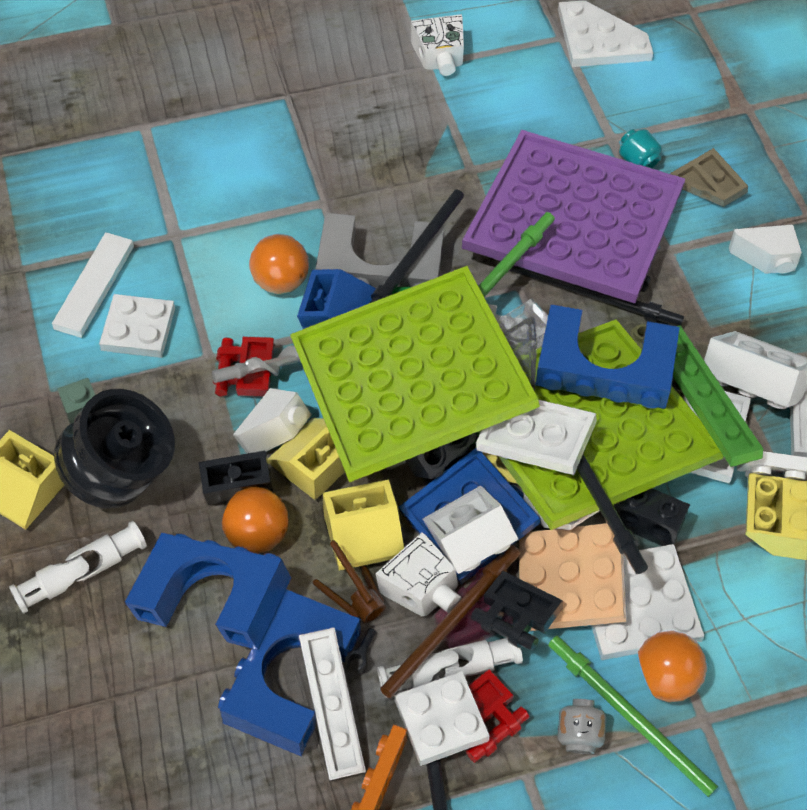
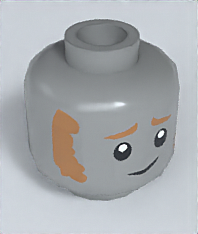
(582, 727)

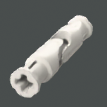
(57, 578)
(481, 658)

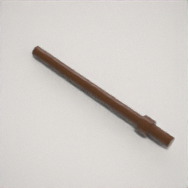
(450, 621)

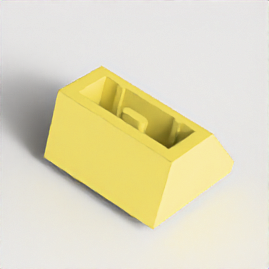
(309, 459)
(26, 479)
(777, 515)
(364, 523)

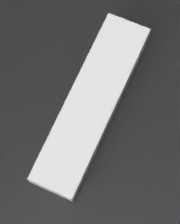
(93, 285)
(332, 704)

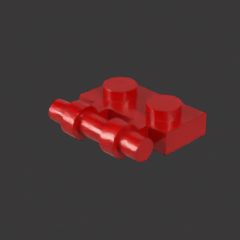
(251, 384)
(491, 699)

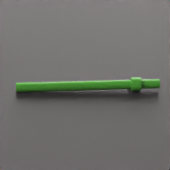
(530, 238)
(580, 666)

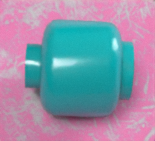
(640, 148)

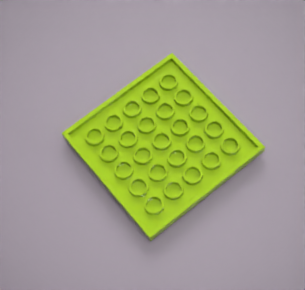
(412, 373)
(629, 445)

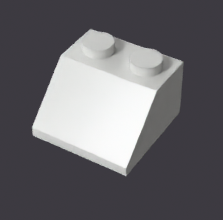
(471, 529)

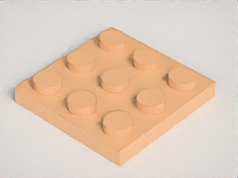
(579, 569)

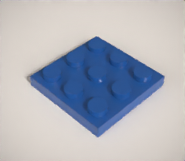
(458, 480)

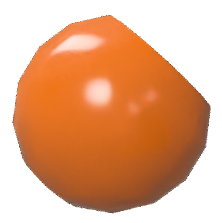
(279, 264)
(255, 520)
(672, 665)

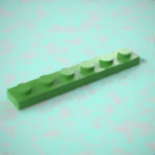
(713, 405)

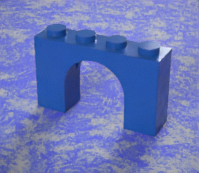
(642, 382)
(181, 561)
(250, 702)

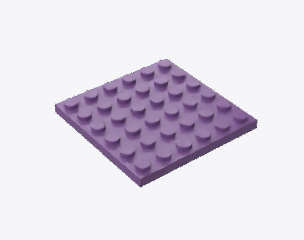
(603, 211)

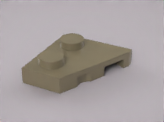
(712, 179)

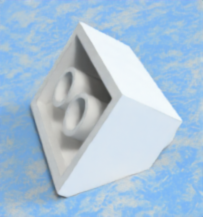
(758, 368)

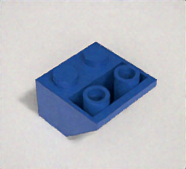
(332, 294)

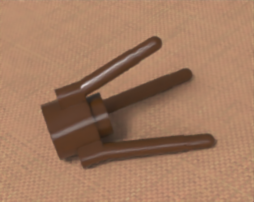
(367, 601)

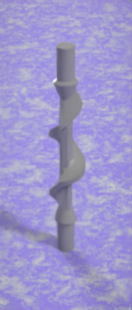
(239, 370)

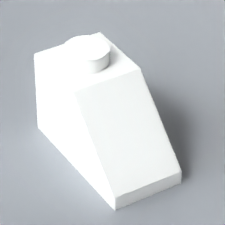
(767, 248)
(272, 421)

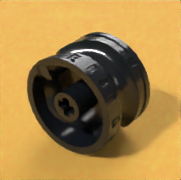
(114, 448)

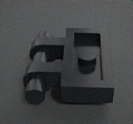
(521, 601)

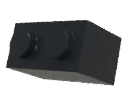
(228, 475)

